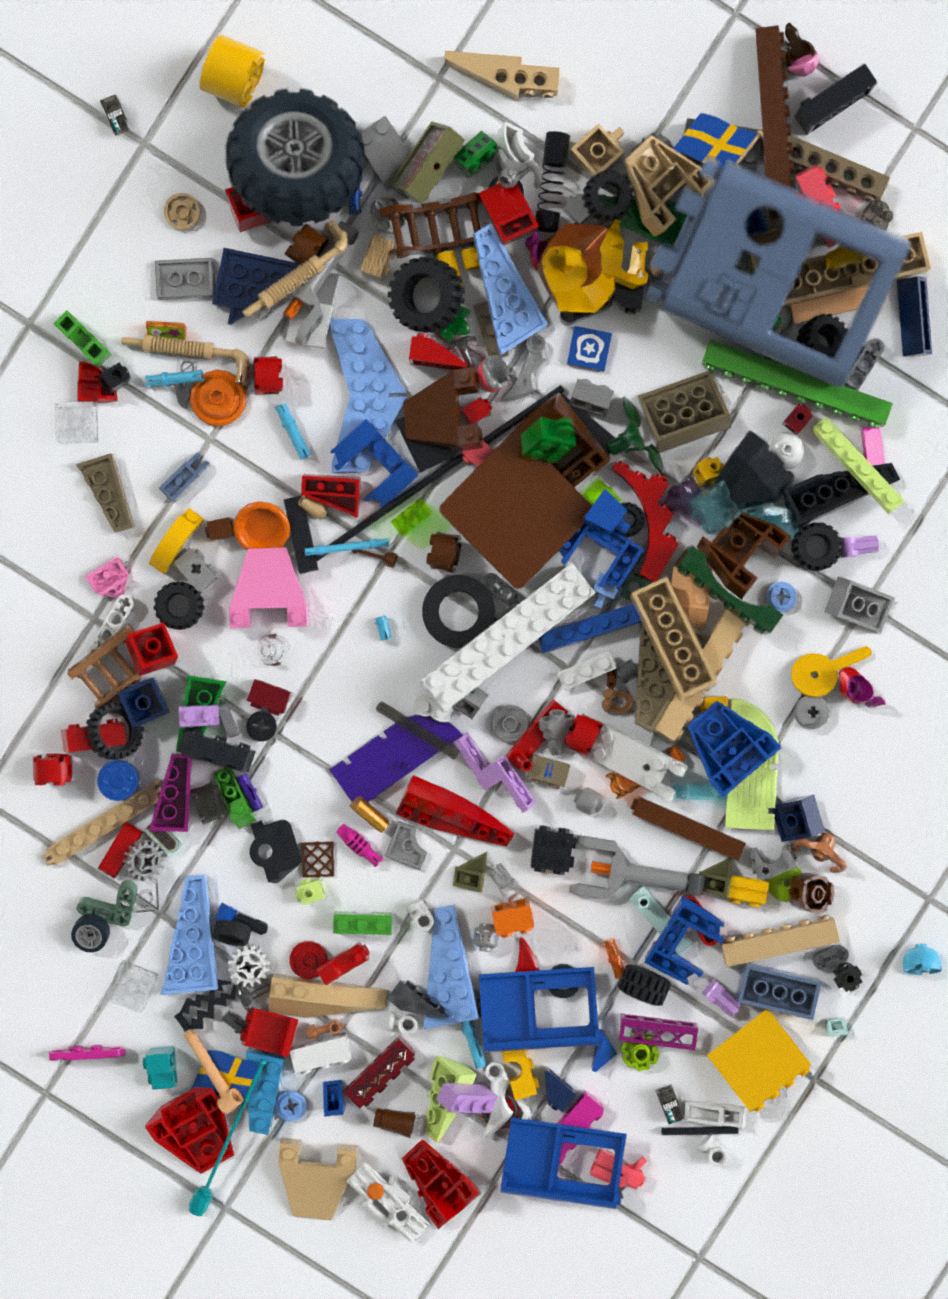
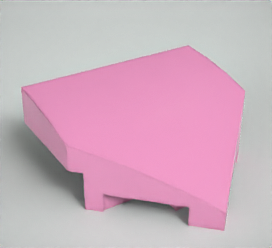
(109, 578)

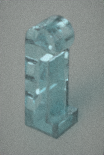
(696, 791)

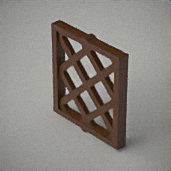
(304, 859)

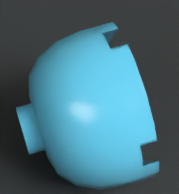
(921, 960)

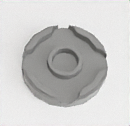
(509, 723)

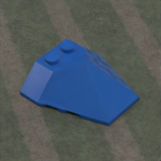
(730, 746)

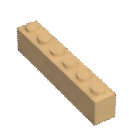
(779, 941)

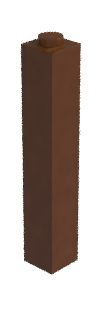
(687, 827)

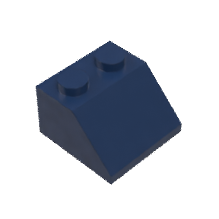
(144, 702)
(798, 818)

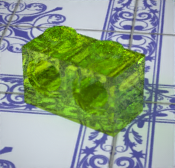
(411, 517)

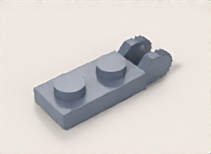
(182, 478)

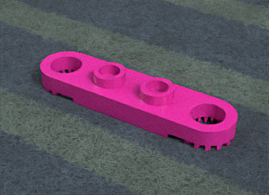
(81, 1053)

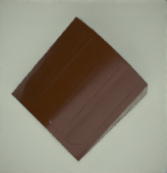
(582, 458)

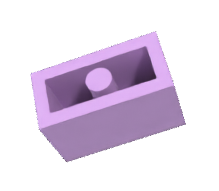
(198, 715)

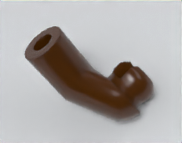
(611, 679)

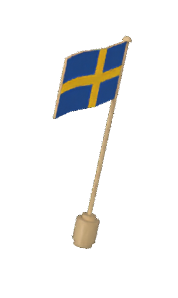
(715, 138)

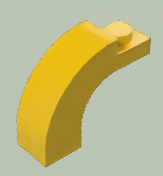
(174, 540)

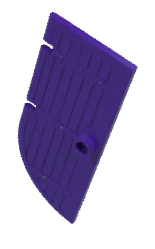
(387, 761)

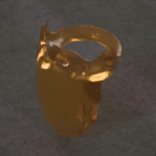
(621, 784)

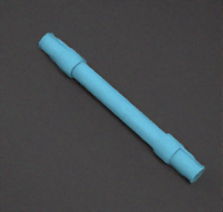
(322, 550)

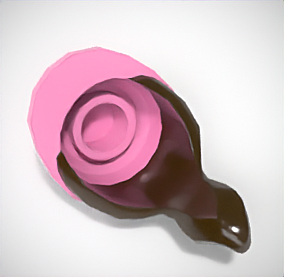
(801, 54)

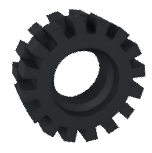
(638, 519)

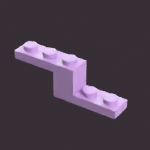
(495, 772)

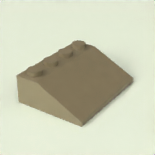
(684, 411)

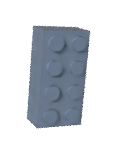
(778, 990)

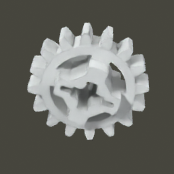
(247, 957)

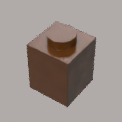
(219, 529)

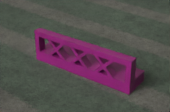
(658, 1024)

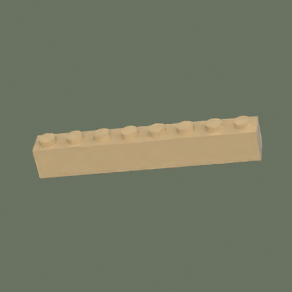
(715, 650)

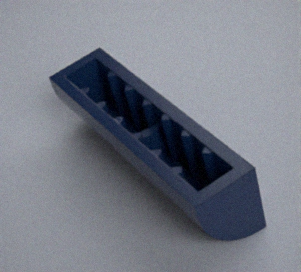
(914, 316)

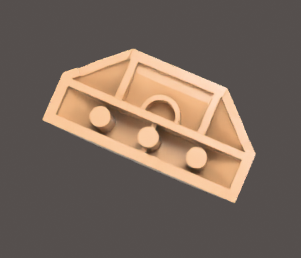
(691, 598)

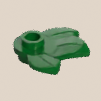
(459, 327)

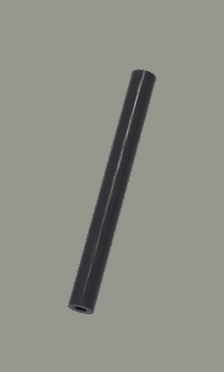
(699, 1130)

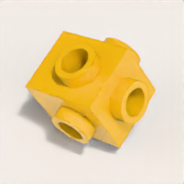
(707, 471)

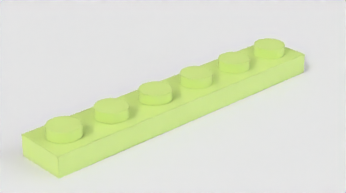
(857, 465)

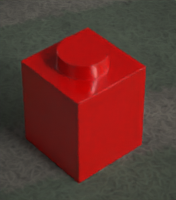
(477, 410)

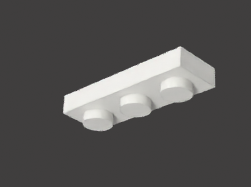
(587, 670)

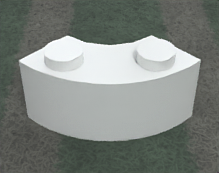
(510, 140)

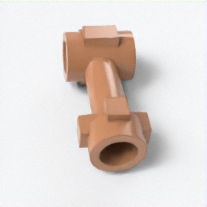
(334, 1027)

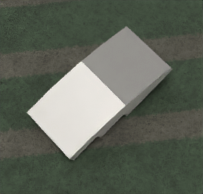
(326, 297)

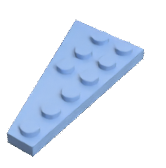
(510, 303)
(192, 947)

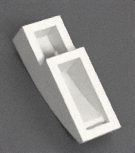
(715, 1113)

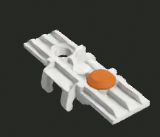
(392, 1197)

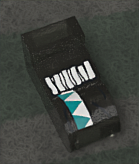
(115, 114)
(669, 1104)

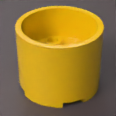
(232, 70)

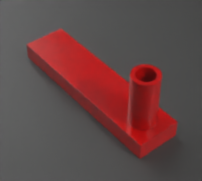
(530, 740)

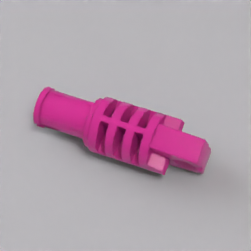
(358, 844)

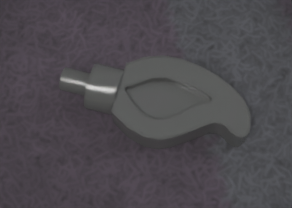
(183, 395)

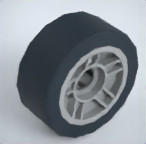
(94, 941)

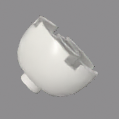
(788, 448)

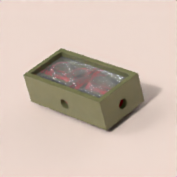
(427, 162)

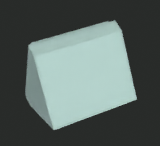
(836, 1027)

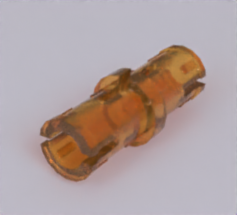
(614, 958)

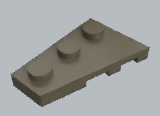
(485, 323)

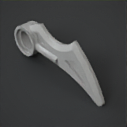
(525, 381)

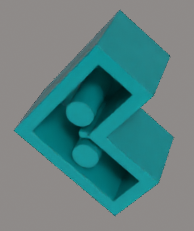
(161, 1067)

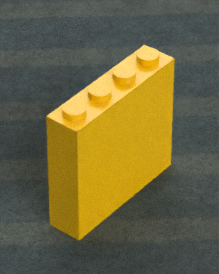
(759, 1061)

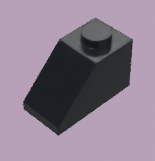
(628, 299)

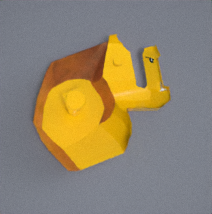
(587, 266)

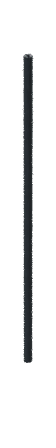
(441, 471)

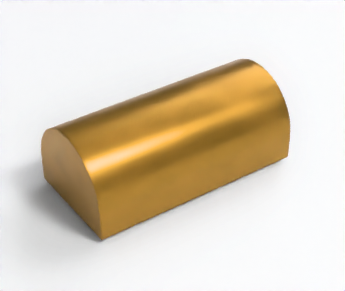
(369, 814)

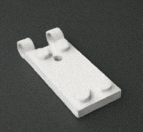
(627, 757)

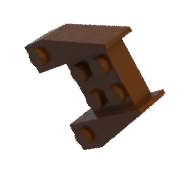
(736, 545)

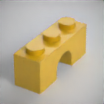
(524, 1084)

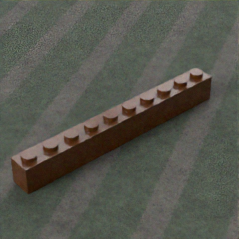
(774, 108)

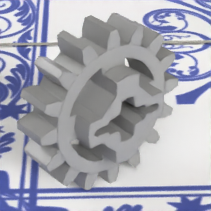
(139, 861)

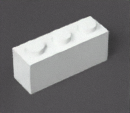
(321, 1053)

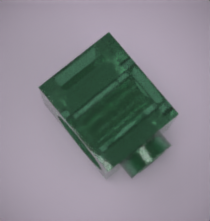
(625, 593)

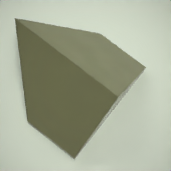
(471, 874)
(718, 878)

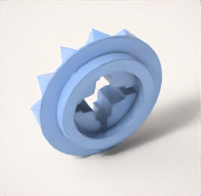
(787, 590)
(286, 1113)

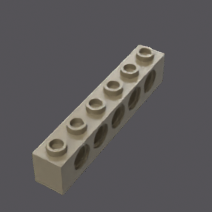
(841, 165)

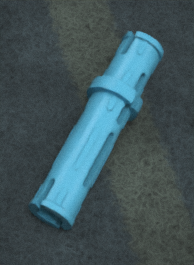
(174, 378)
(292, 430)
(469, 1031)

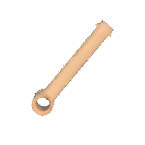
(229, 1097)

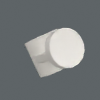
(416, 911)
(396, 1023)
(708, 1147)

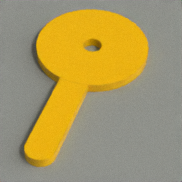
(826, 670)

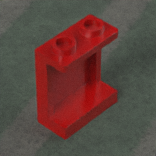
(269, 1031)

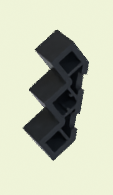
(216, 750)

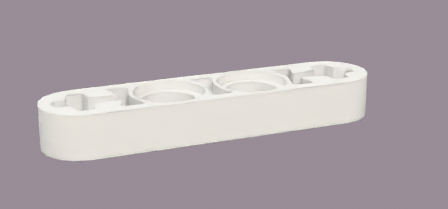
(108, 625)

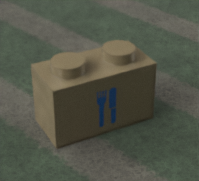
(548, 771)

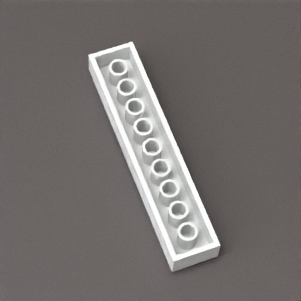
(507, 638)

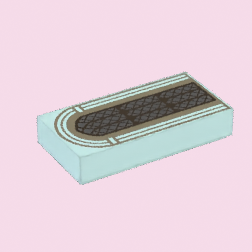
(166, 839)

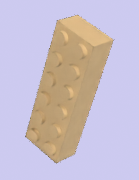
(673, 638)

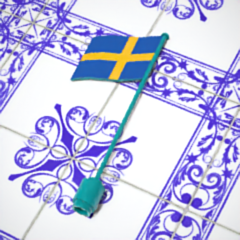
(239, 1075)

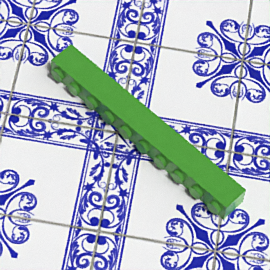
(796, 383)

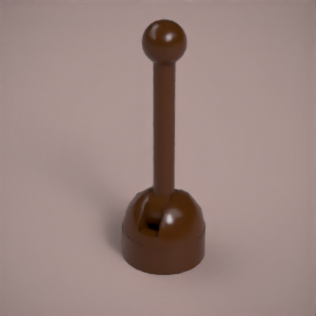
(389, 558)

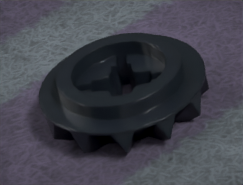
(256, 718)

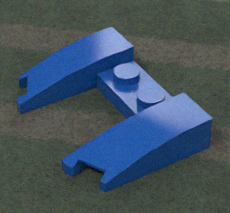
(367, 436)
(625, 550)
(662, 954)

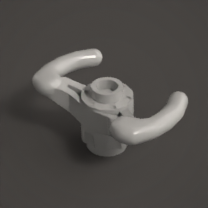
(513, 171)

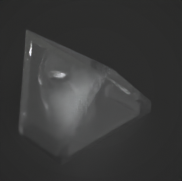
(146, 897)

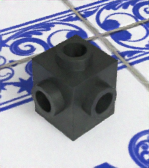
(841, 974)

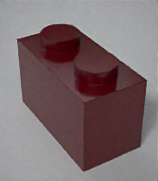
(269, 696)

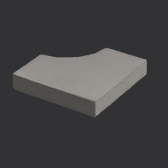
(404, 846)

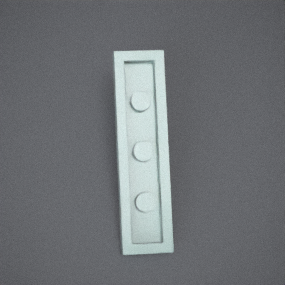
(656, 915)

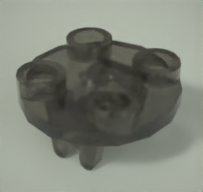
(877, 213)

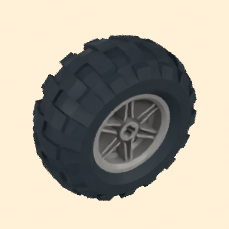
(286, 135)

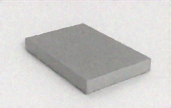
(184, 278)

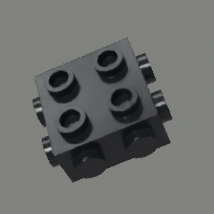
(552, 850)

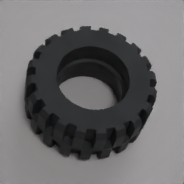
(403, 288)

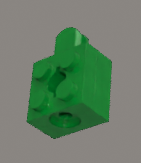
(548, 439)

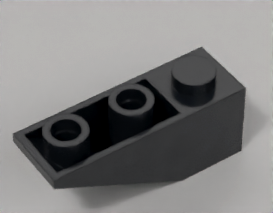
(409, 999)

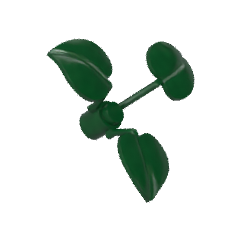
(632, 436)

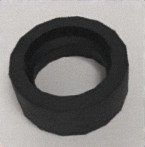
(232, 932)

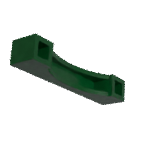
(694, 564)

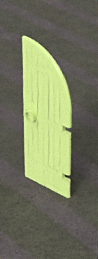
(750, 800)

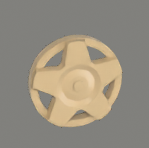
(182, 211)

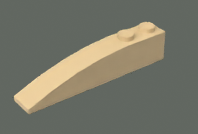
(313, 998)

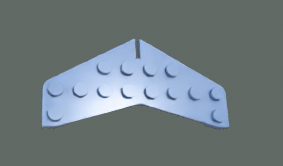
(369, 384)

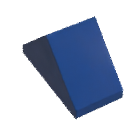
(333, 1098)

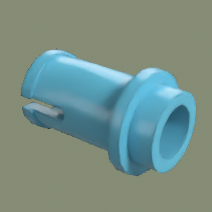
(382, 625)

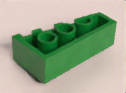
(200, 692)

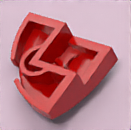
(89, 387)

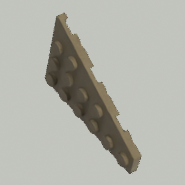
(653, 685)

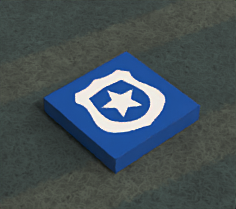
(589, 348)

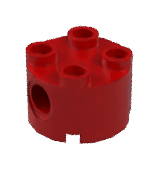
(267, 375)
(584, 734)
(52, 768)

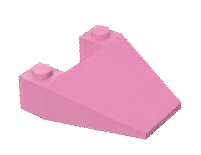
(268, 582)

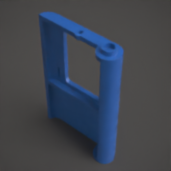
(510, 1010)
(535, 1156)

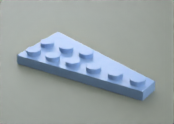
(449, 972)

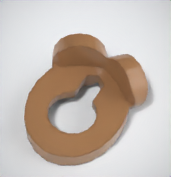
(611, 693)

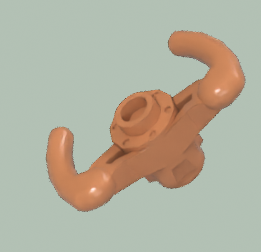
(822, 851)

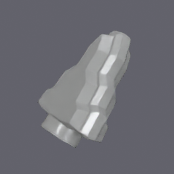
(555, 729)

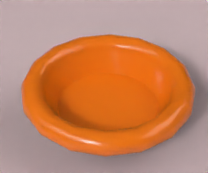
(218, 398)
(261, 526)

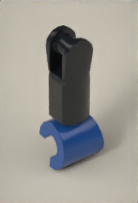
(229, 913)

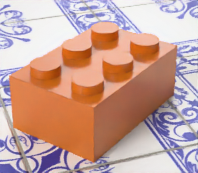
(512, 917)

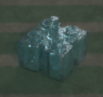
(714, 507)

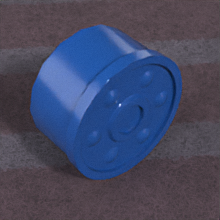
(118, 780)

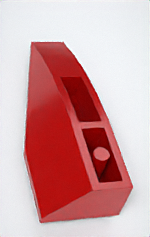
(450, 813)

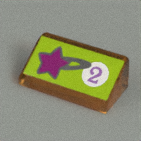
(166, 329)

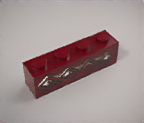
(379, 1072)

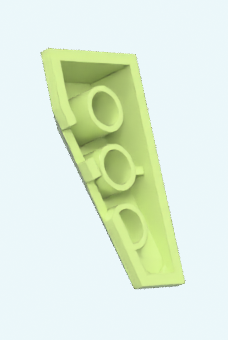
(444, 1071)

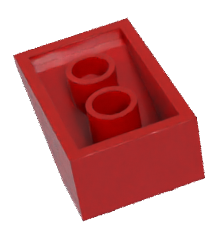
(429, 353)

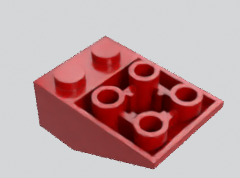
(508, 212)

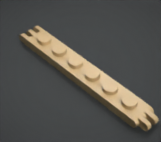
(103, 824)

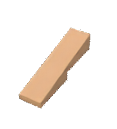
(830, 304)

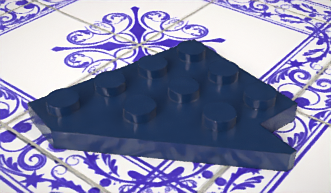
(244, 277)

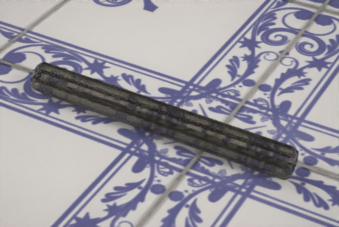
(417, 730)

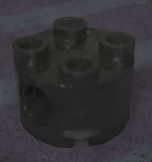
(208, 803)

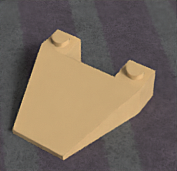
(655, 176)
(314, 1186)

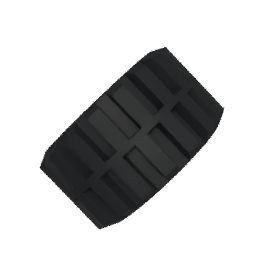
(623, 190)
(829, 327)
(832, 542)
(162, 605)
(644, 985)

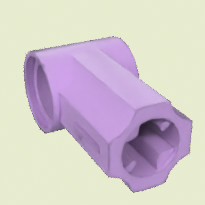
(853, 546)
(718, 995)

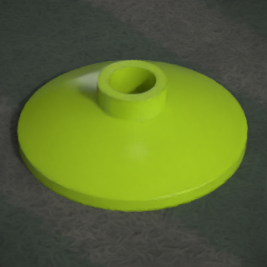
(777, 887)

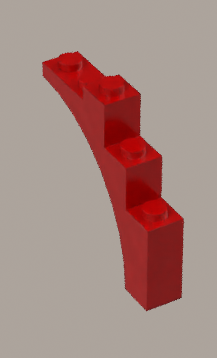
(649, 492)

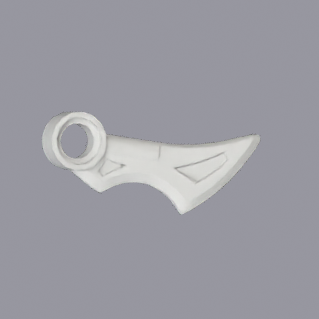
(501, 1112)

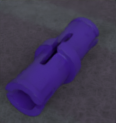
(249, 792)

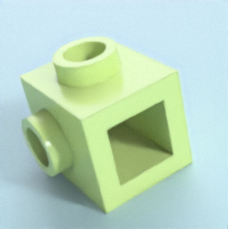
(310, 891)

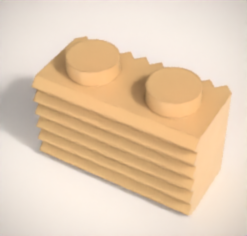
(377, 258)

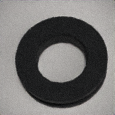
(432, 603)

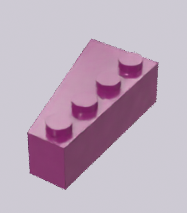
(174, 797)

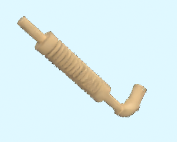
(302, 273)
(194, 349)

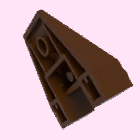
(435, 413)

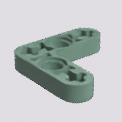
(115, 911)

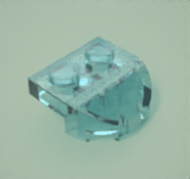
(772, 514)

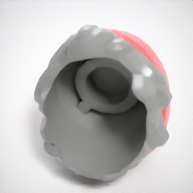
(493, 373)

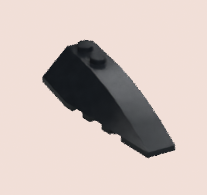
(828, 493)

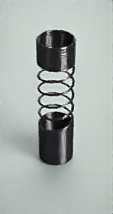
(556, 156)

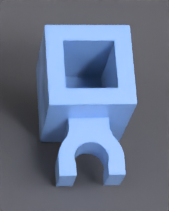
(608, 591)

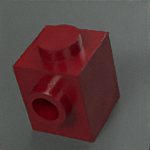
(791, 421)

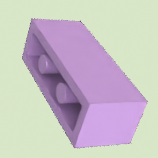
(466, 1098)

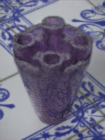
(680, 498)

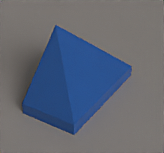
(602, 1054)

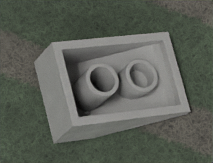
(383, 150)
(859, 604)

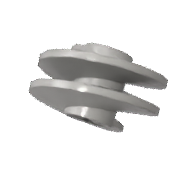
(805, 719)

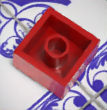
(151, 649)

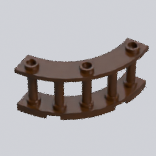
(399, 211)

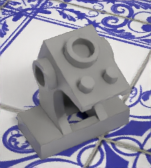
(786, 861)

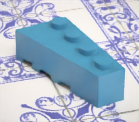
(265, 1091)

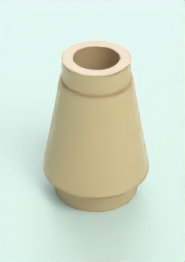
(313, 507)

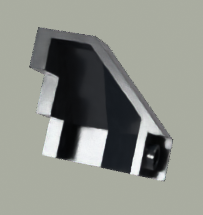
(754, 473)

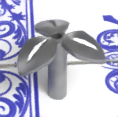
(462, 345)
(246, 999)

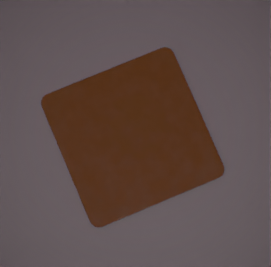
(515, 511)

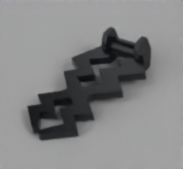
(211, 999)

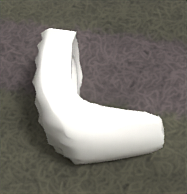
(525, 1108)

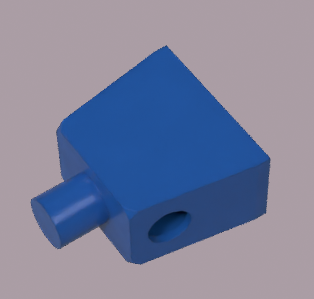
(607, 515)

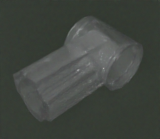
(507, 885)

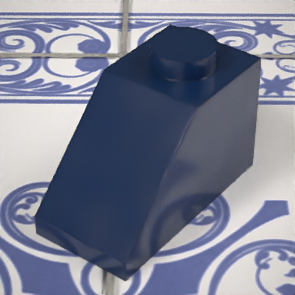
(558, 1091)

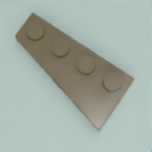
(108, 490)

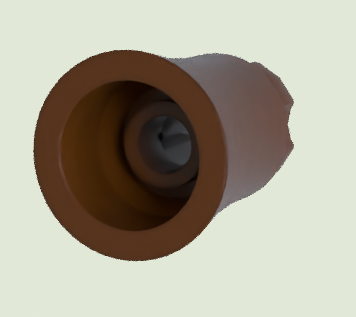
(395, 1121)

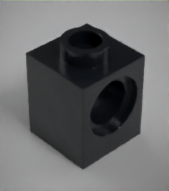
(111, 385)

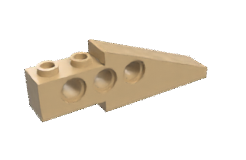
(489, 66)

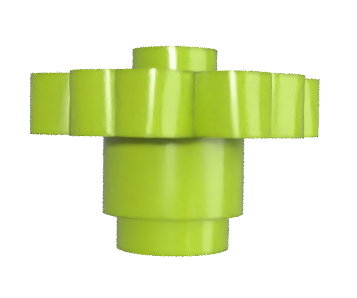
(639, 1054)

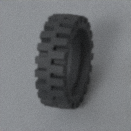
(95, 737)

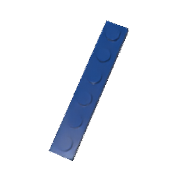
(589, 628)

